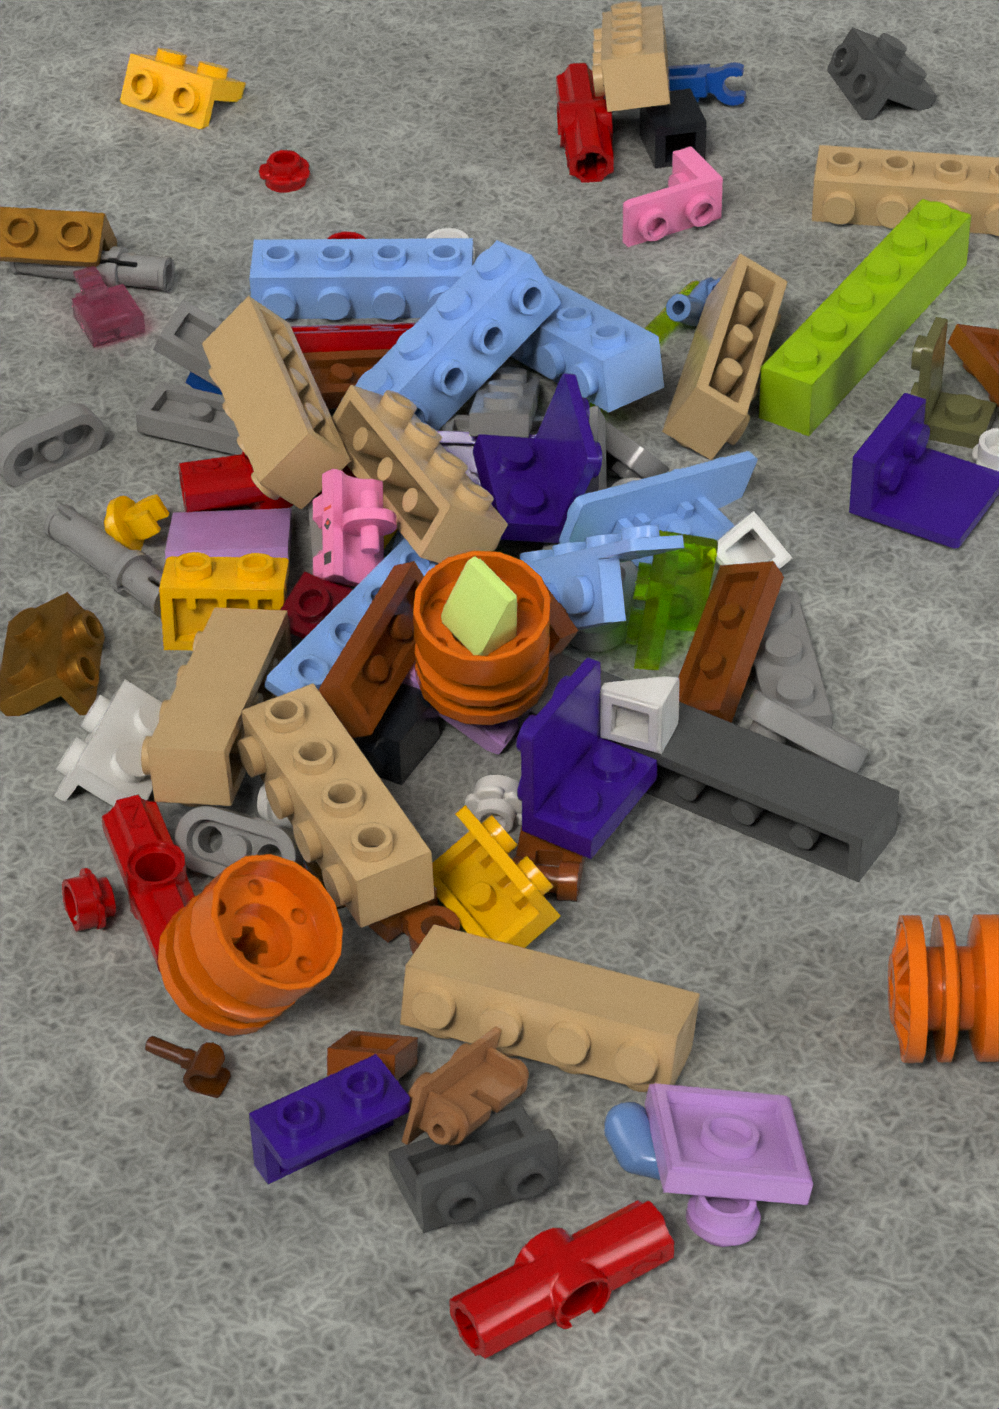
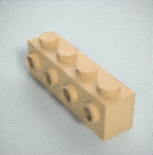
(631, 57)
(885, 185)
(726, 359)
(274, 403)
(422, 482)
(195, 743)
(336, 806)
(549, 1008)

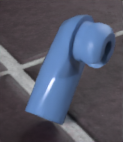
(689, 308)
(631, 1140)

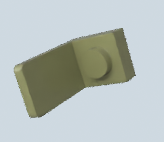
(951, 417)

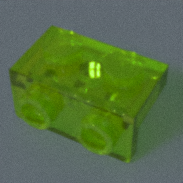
(673, 596)

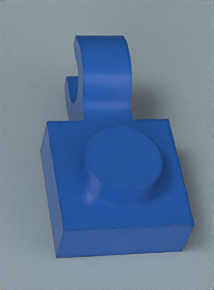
(706, 80)

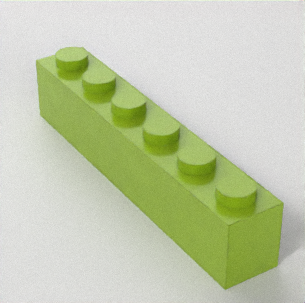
(863, 317)

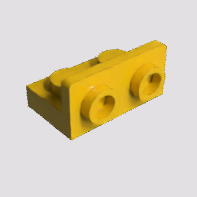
(199, 583)

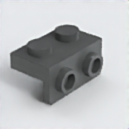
(876, 70)
(487, 1169)

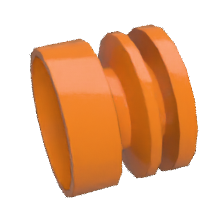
(477, 686)
(250, 944)
(945, 987)

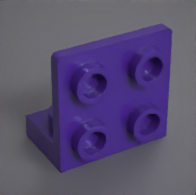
(541, 475)
(915, 486)
(571, 778)

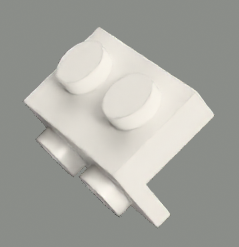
(111, 754)

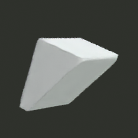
(750, 543)
(640, 711)

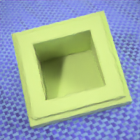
(481, 609)

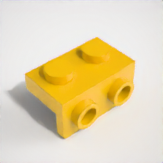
(177, 90)
(488, 887)

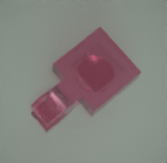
(103, 311)

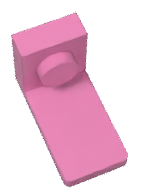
(688, 202)

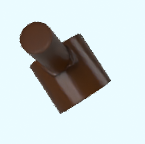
(203, 1067)

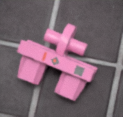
(351, 526)

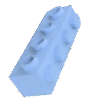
(355, 276)
(466, 334)
(606, 352)

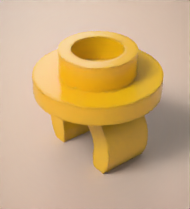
(134, 522)

